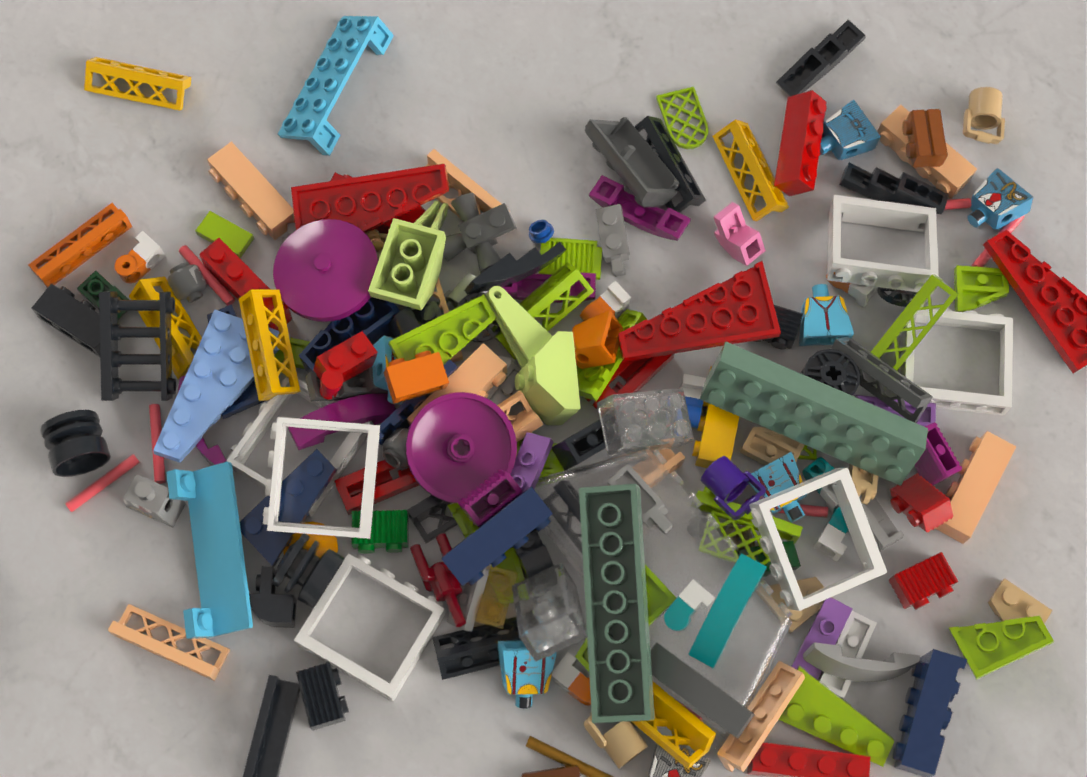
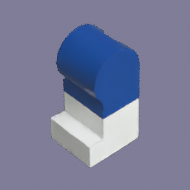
(692, 389)

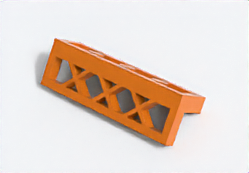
(82, 249)

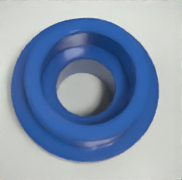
(540, 231)

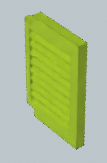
(579, 253)

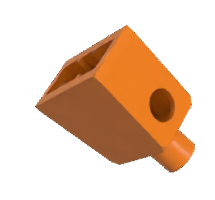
(596, 340)

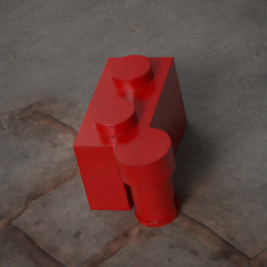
(343, 363)

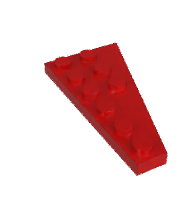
(370, 198)
(1051, 300)
(725, 312)

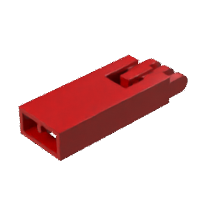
(635, 374)
(351, 486)

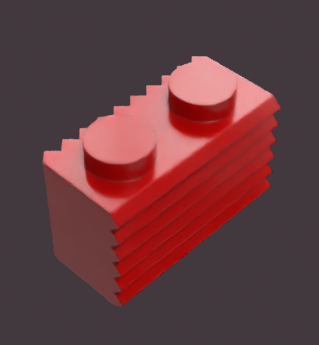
(921, 503)
(923, 581)

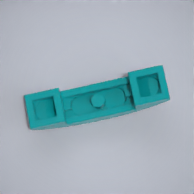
(727, 610)

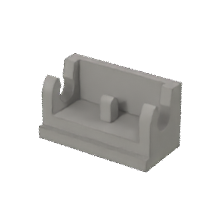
(881, 525)

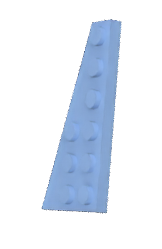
(212, 384)

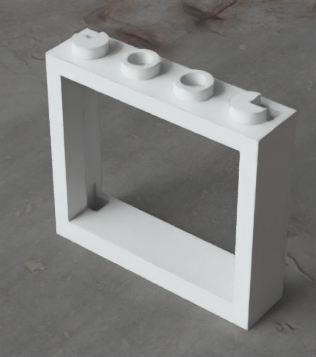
(882, 215)
(966, 400)
(267, 414)
(274, 485)
(856, 523)
(406, 590)

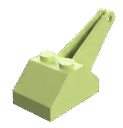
(411, 259)
(546, 361)

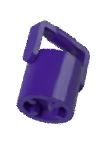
(727, 483)

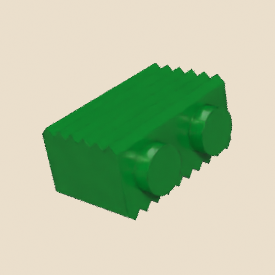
(388, 531)

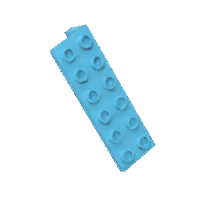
(331, 72)
(216, 550)

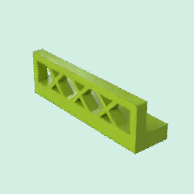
(547, 293)
(908, 315)

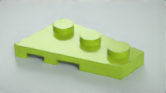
(1000, 643)

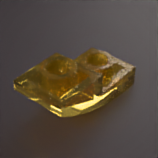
(496, 597)

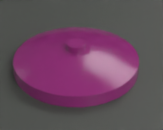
(325, 270)
(459, 444)

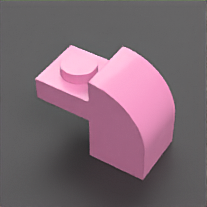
(736, 237)

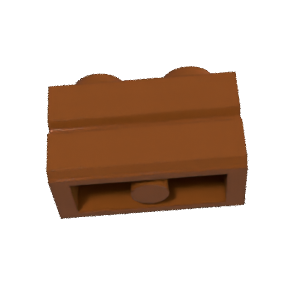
(925, 138)

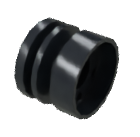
(834, 370)
(75, 443)
(307, 570)

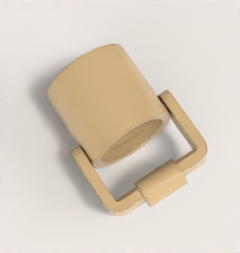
(984, 113)
(620, 742)

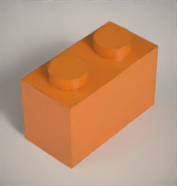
(415, 376)

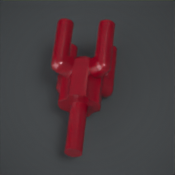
(440, 579)

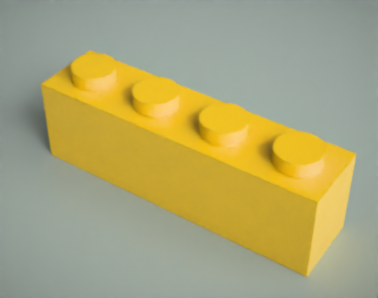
(717, 435)

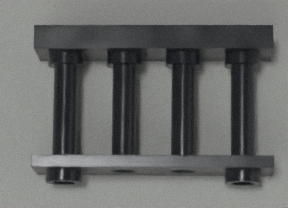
(112, 358)

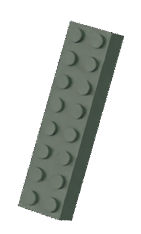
(814, 414)
(616, 604)

